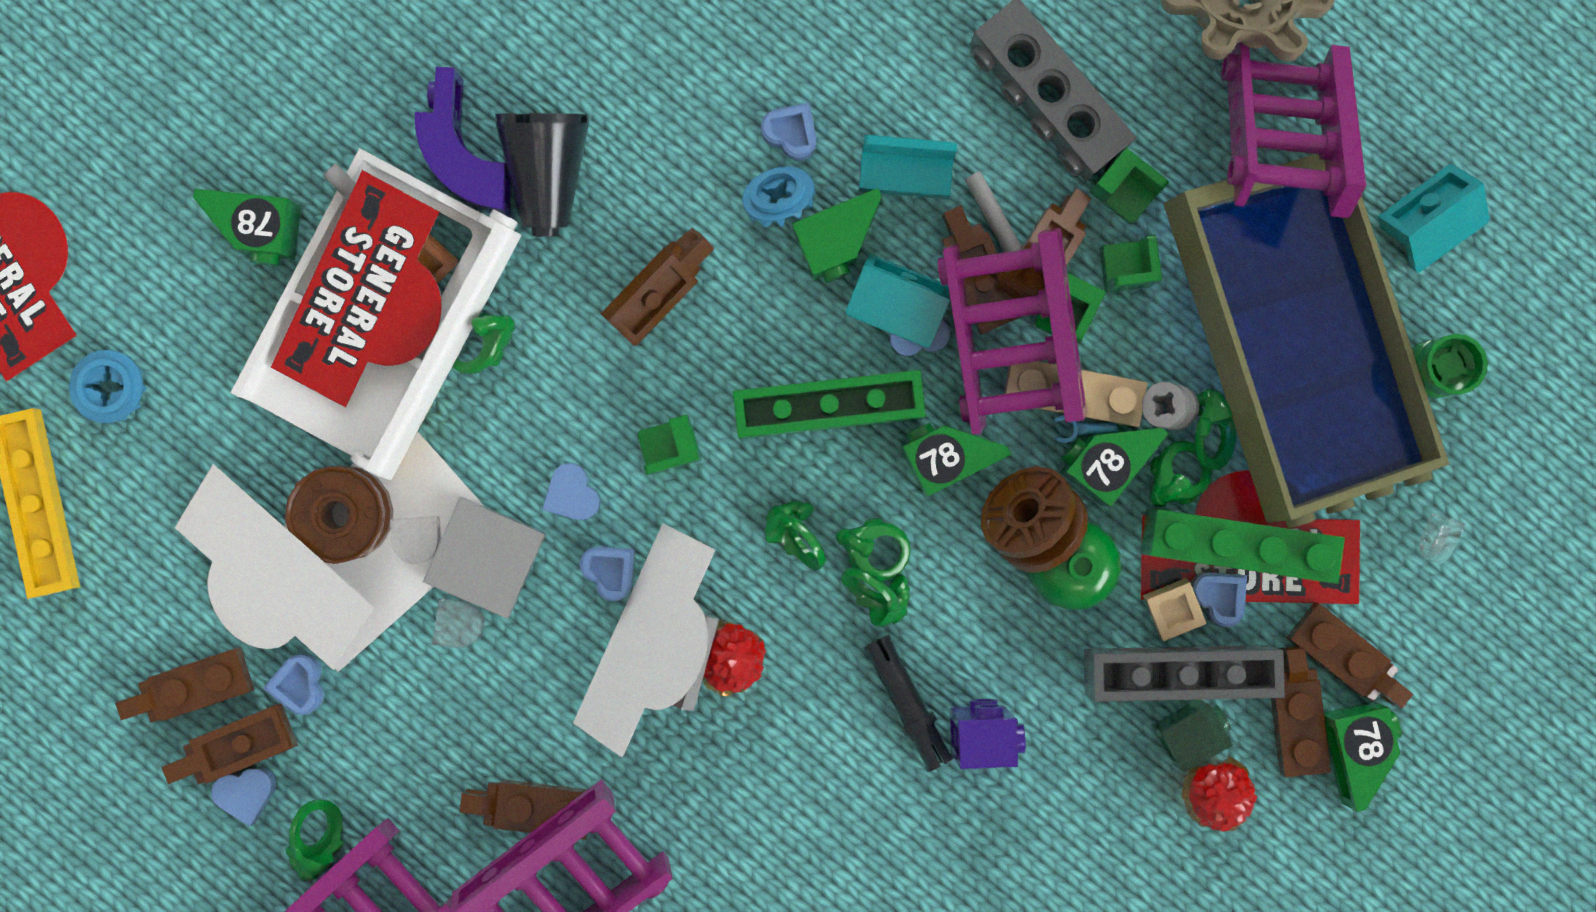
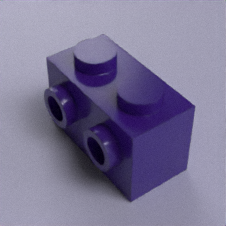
(985, 735)

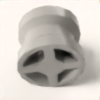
(1181, 409)

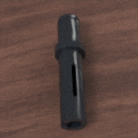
(914, 715)

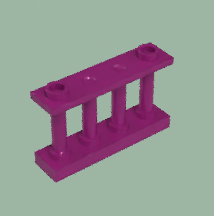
(1334, 111)
(1051, 302)
(555, 843)
(343, 882)

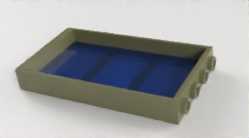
(1306, 346)

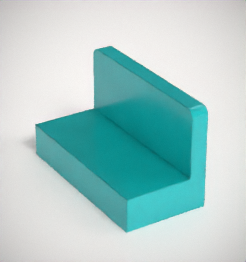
(907, 166)
(1437, 215)
(899, 301)

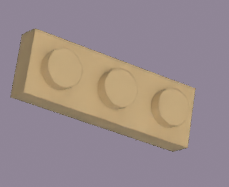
(1107, 396)

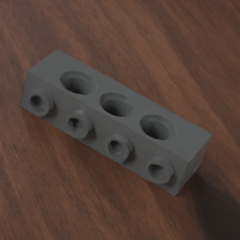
(1018, 29)
(1184, 673)

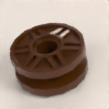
(368, 509)
(1034, 519)

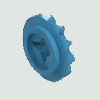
(773, 185)
(96, 369)

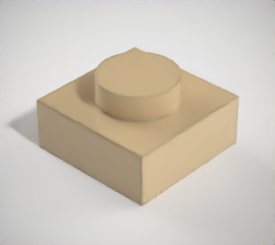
(1174, 609)

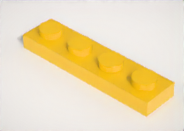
(35, 505)

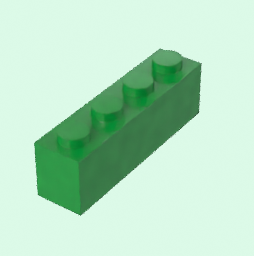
(829, 404)
(1242, 545)

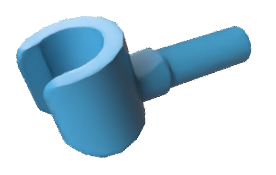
(1085, 429)

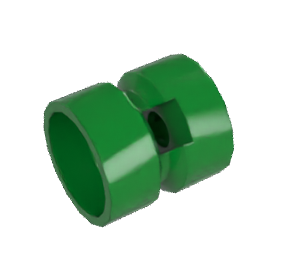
(1456, 363)

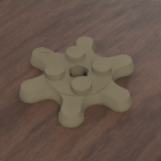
(1254, 25)

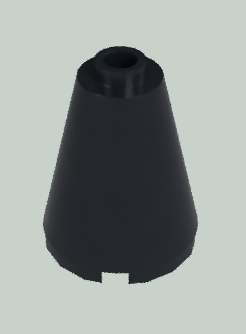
(543, 165)

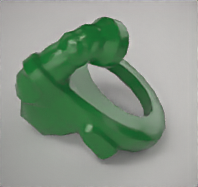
(496, 335)
(1215, 412)
(1175, 488)
(783, 528)
(859, 545)
(883, 606)
(315, 859)

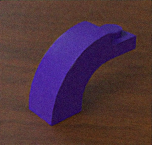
(440, 139)

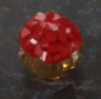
(734, 659)
(1219, 795)

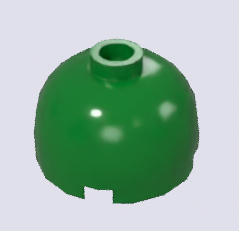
(1085, 576)

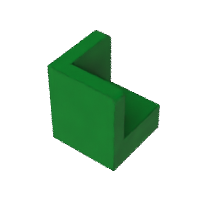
(1128, 186)
(1131, 264)
(1085, 304)
(669, 445)

